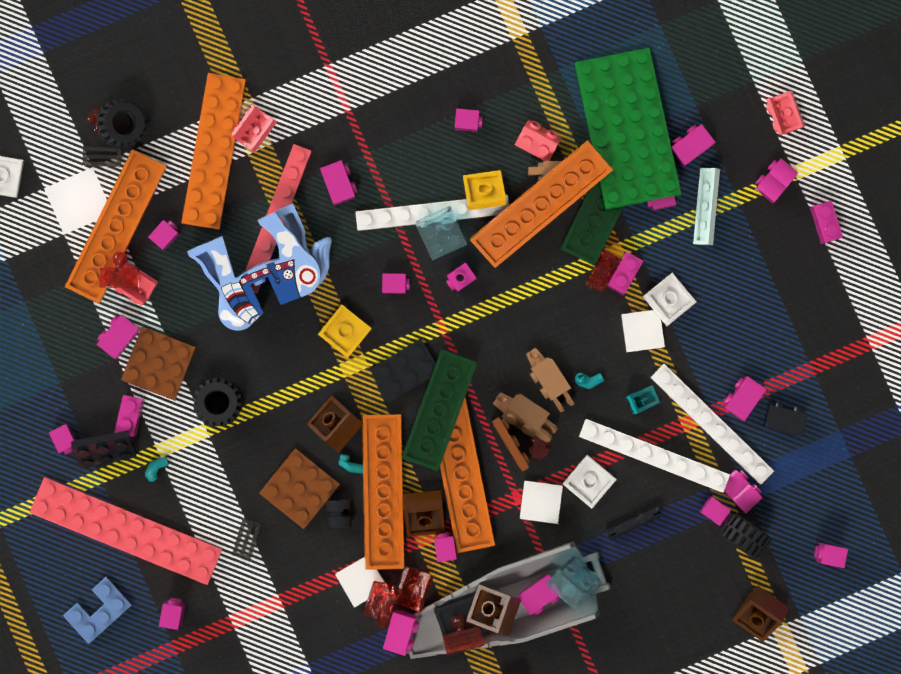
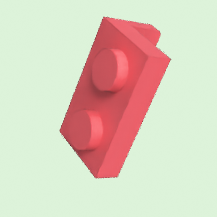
(785, 113)
(253, 128)
(538, 140)
(145, 290)

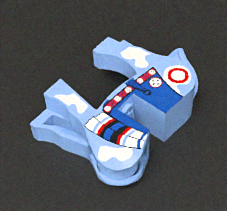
(291, 275)

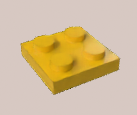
(484, 190)
(344, 331)

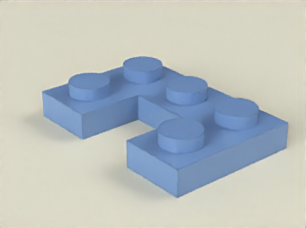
(91, 626)

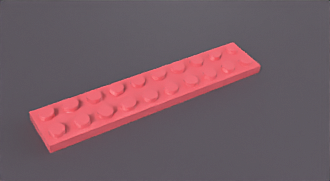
(126, 530)

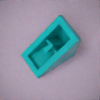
(642, 399)

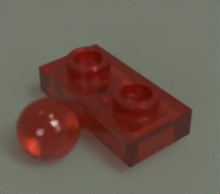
(119, 276)
(462, 639)

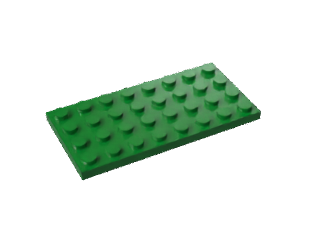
(628, 128)

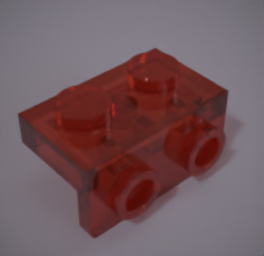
(603, 271)
(414, 588)
(380, 603)

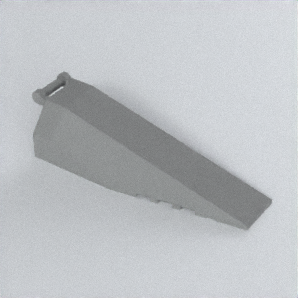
(512, 580)

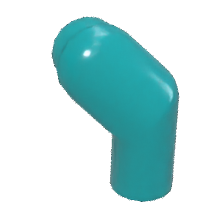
(588, 382)
(153, 467)
(350, 467)

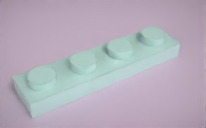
(706, 206)

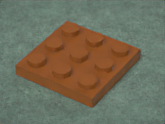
(158, 363)
(511, 443)
(299, 488)

